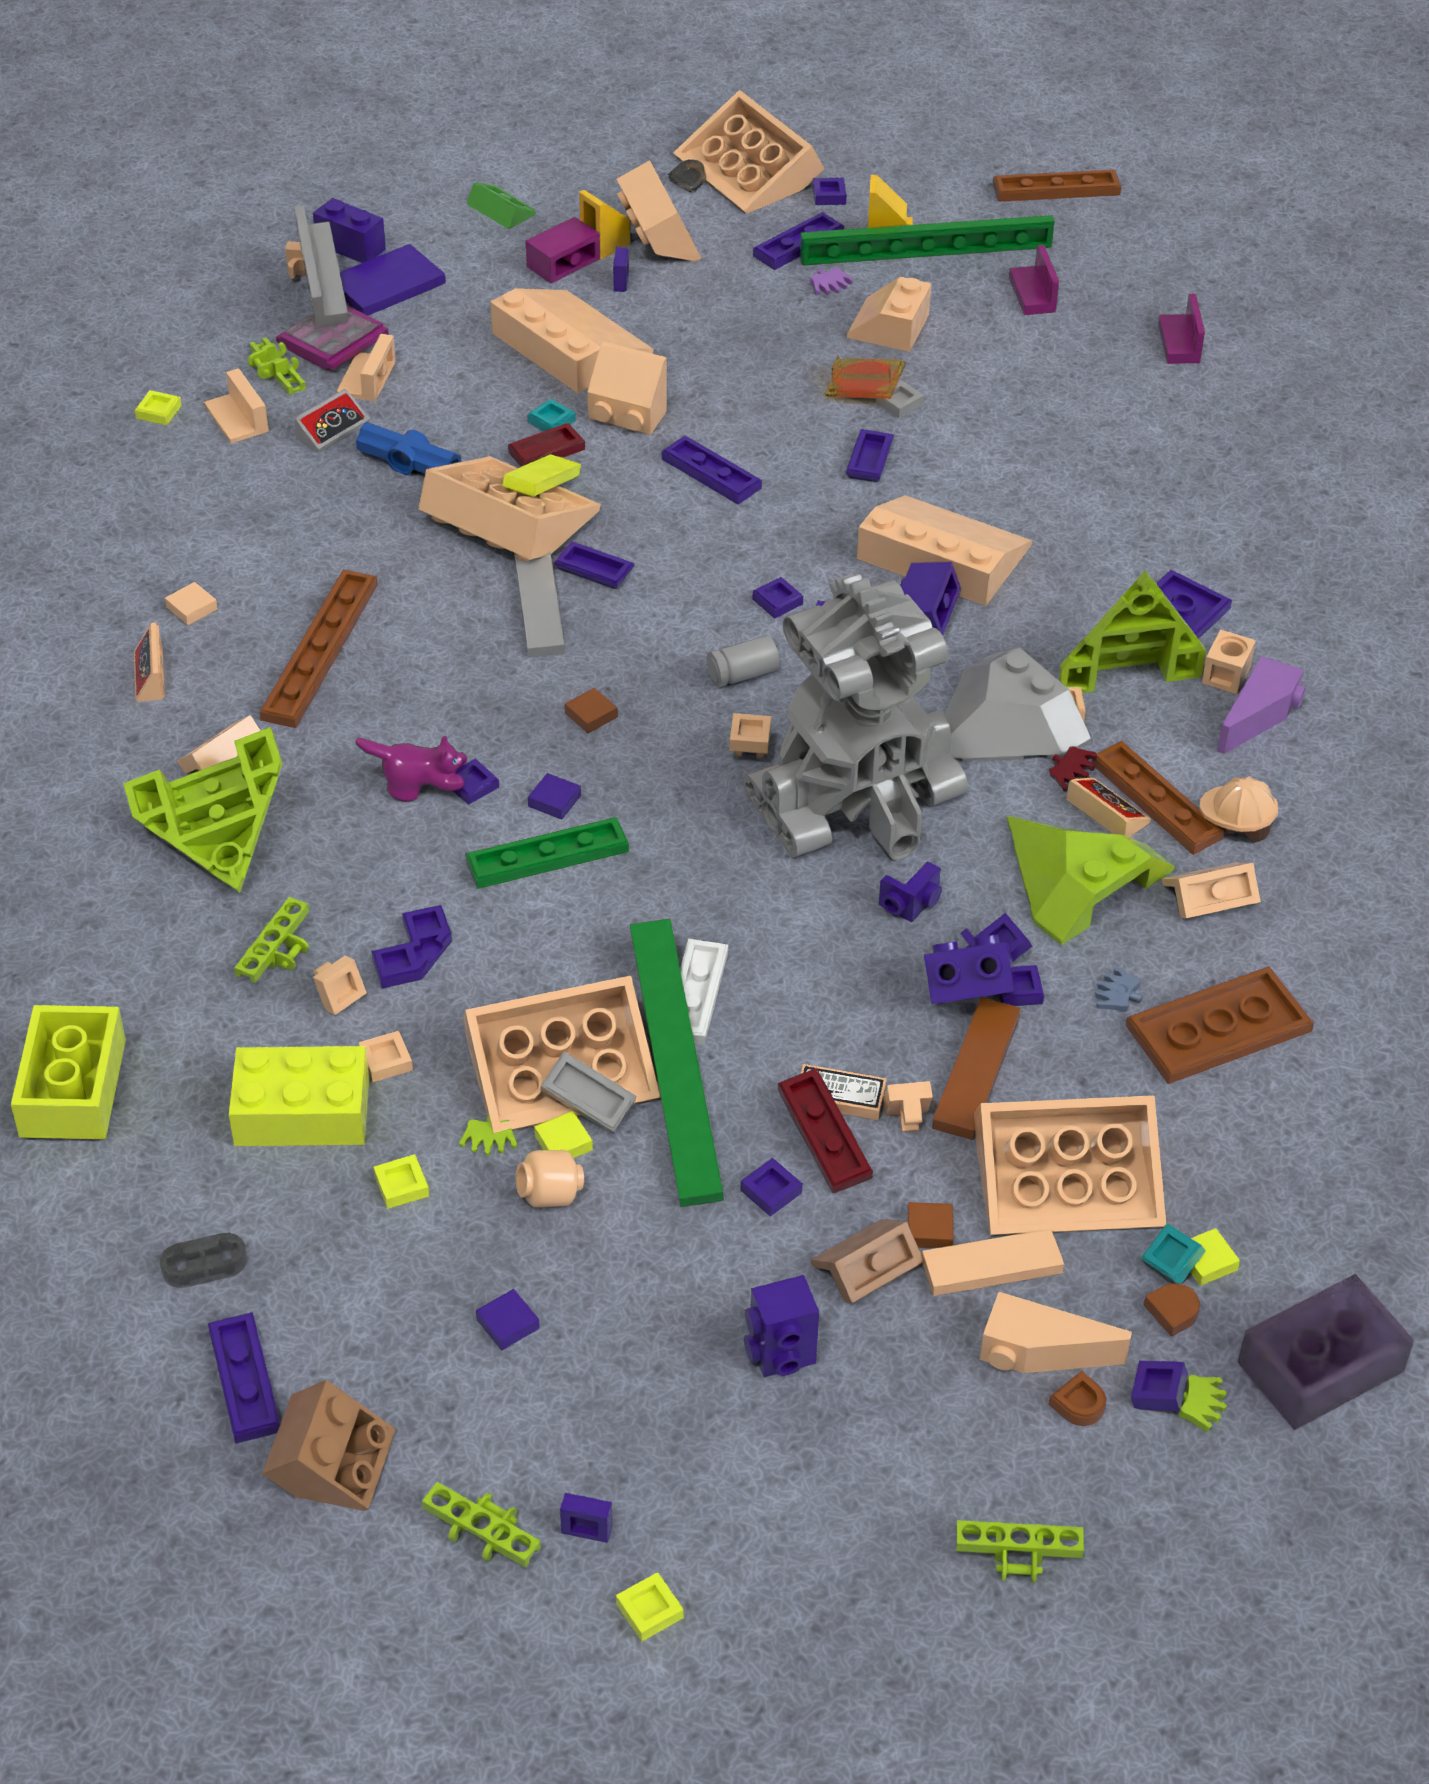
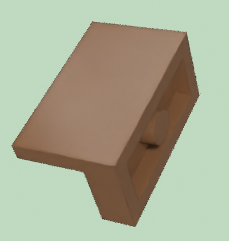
(870, 1258)

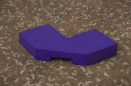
(411, 961)

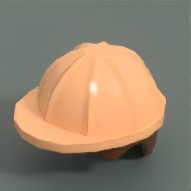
(1241, 807)

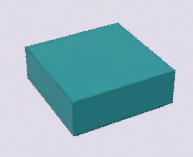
(550, 415)
(1173, 1254)

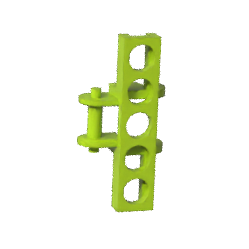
(277, 368)
(282, 935)
(472, 1512)
(1035, 1546)

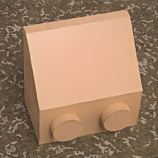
(893, 314)
(628, 388)

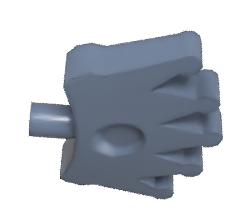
(1117, 991)

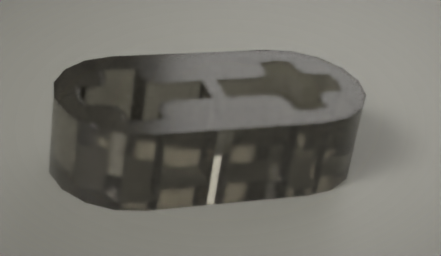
(203, 1260)

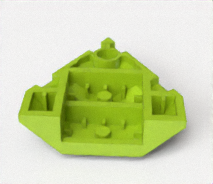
(1136, 631)
(215, 811)
(1075, 869)

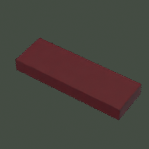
(825, 1130)

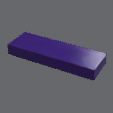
(786, 246)
(711, 469)
(244, 1378)

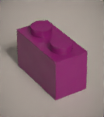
(562, 250)

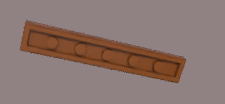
(318, 649)

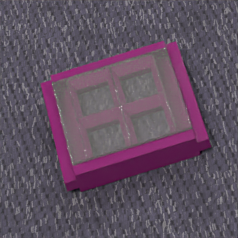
(335, 343)

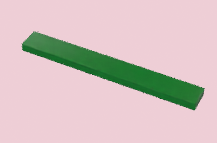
(926, 240)
(676, 1064)

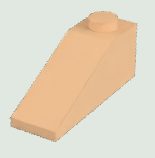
(1043, 1339)

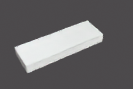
(701, 978)

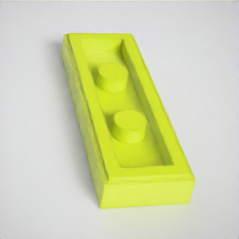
(541, 475)

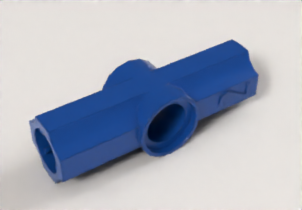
(404, 451)

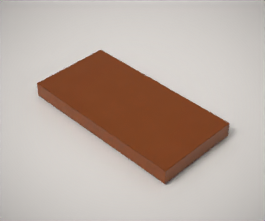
(1219, 1024)

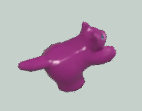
(412, 766)

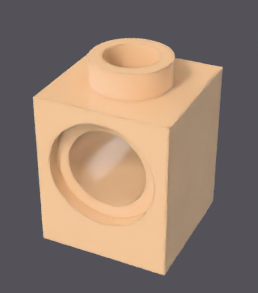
(1228, 661)

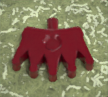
(1072, 766)

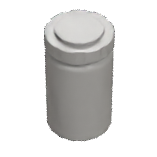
(743, 661)

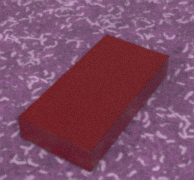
(556, 441)

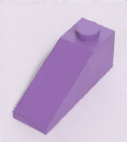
(1262, 703)

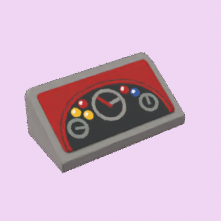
(330, 421)

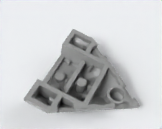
(1011, 711)

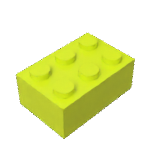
(68, 1072)
(299, 1096)

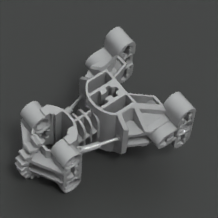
(856, 723)

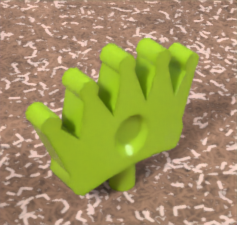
(482, 1131)
(1202, 1401)

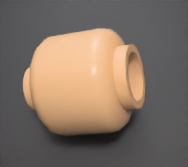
(549, 1178)

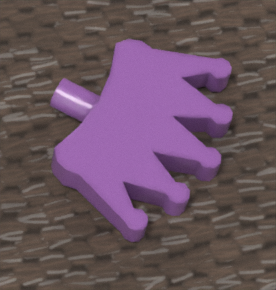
(830, 280)

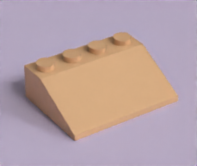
(751, 155)
(557, 332)
(476, 502)
(919, 532)
(522, 1039)
(1070, 1165)

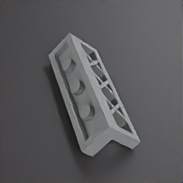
(321, 271)

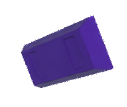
(869, 455)
(593, 565)

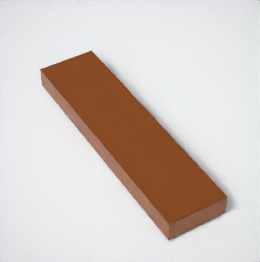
(1056, 185)
(1157, 797)
(976, 1067)

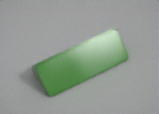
(499, 205)

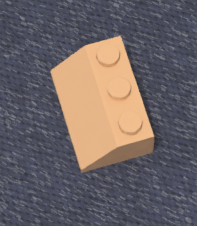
(655, 214)

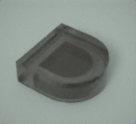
(688, 175)

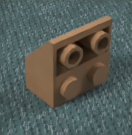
(329, 1448)

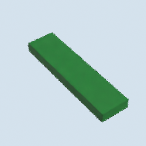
(547, 852)

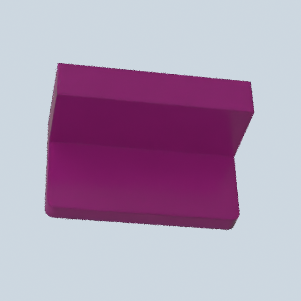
(1036, 285)
(1183, 334)

